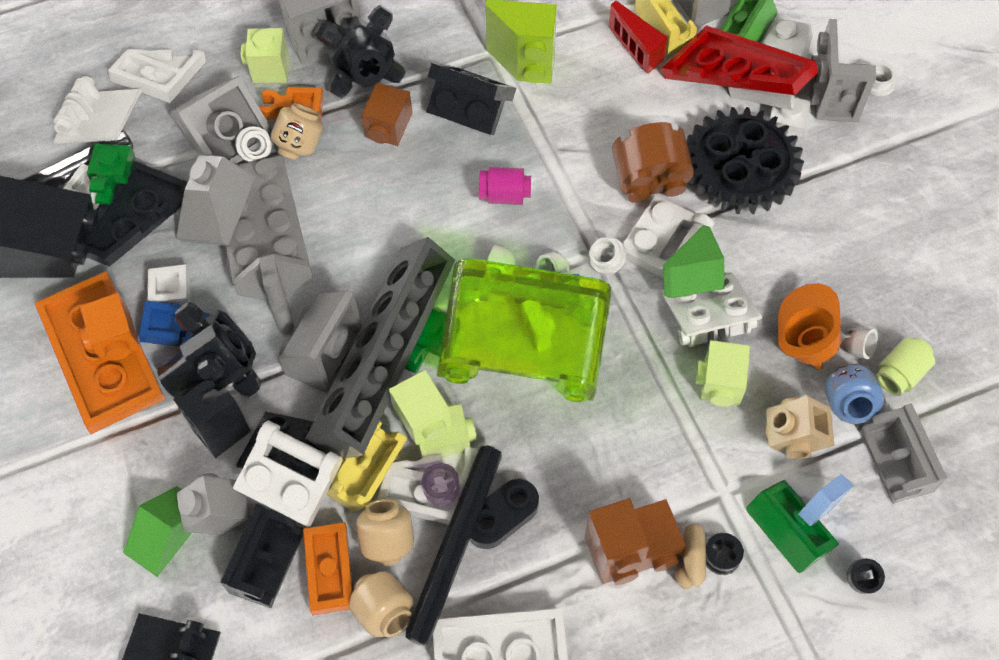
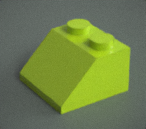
(522, 38)

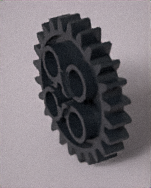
(744, 160)

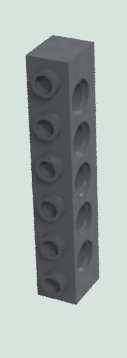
(381, 350)

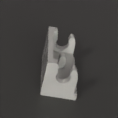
(903, 454)

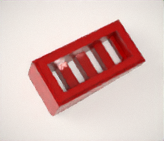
(638, 37)

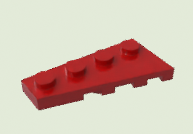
(738, 62)

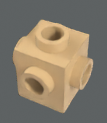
(799, 427)

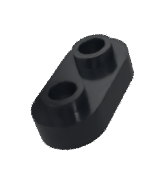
(505, 513)

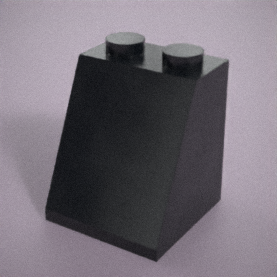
(43, 229)

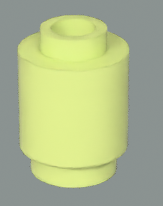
(905, 366)

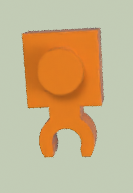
(306, 96)

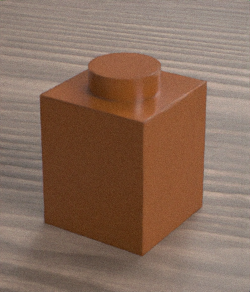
(387, 114)

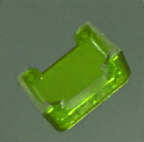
(525, 326)

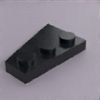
(134, 212)

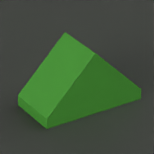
(695, 266)
(156, 532)

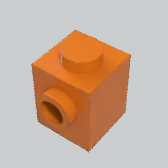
(108, 328)

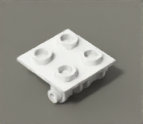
(93, 114)
(707, 312)

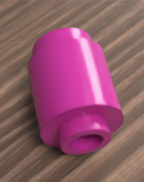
(504, 185)

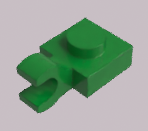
(107, 167)
(428, 342)

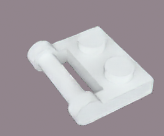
(657, 230)
(281, 486)

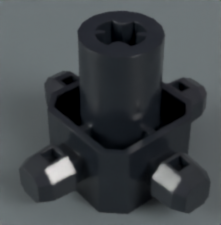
(360, 51)
(210, 351)

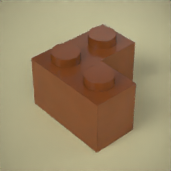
(632, 540)

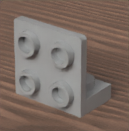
(839, 88)

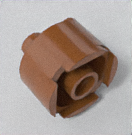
(653, 161)

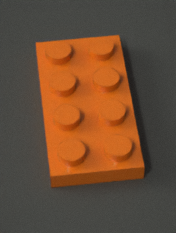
(100, 390)

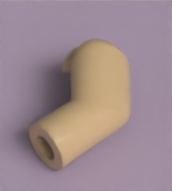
(694, 568)

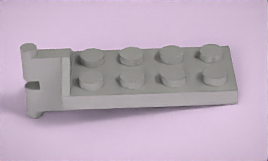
(268, 244)

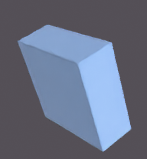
(825, 500)

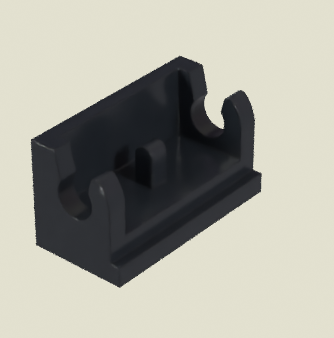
(215, 423)
(262, 556)

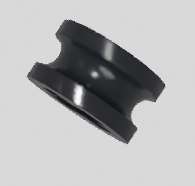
(736, 553)

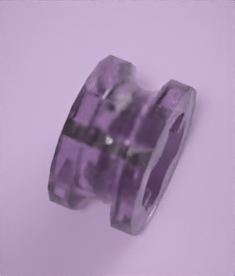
(428, 481)

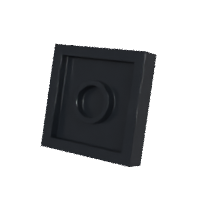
(467, 97)

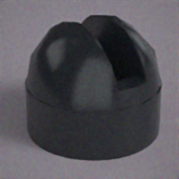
(866, 586)

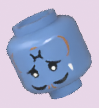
(854, 394)

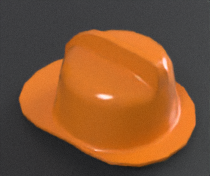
(810, 324)

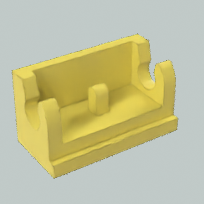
(667, 20)
(362, 475)

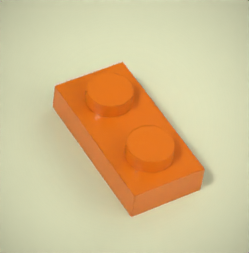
(328, 568)

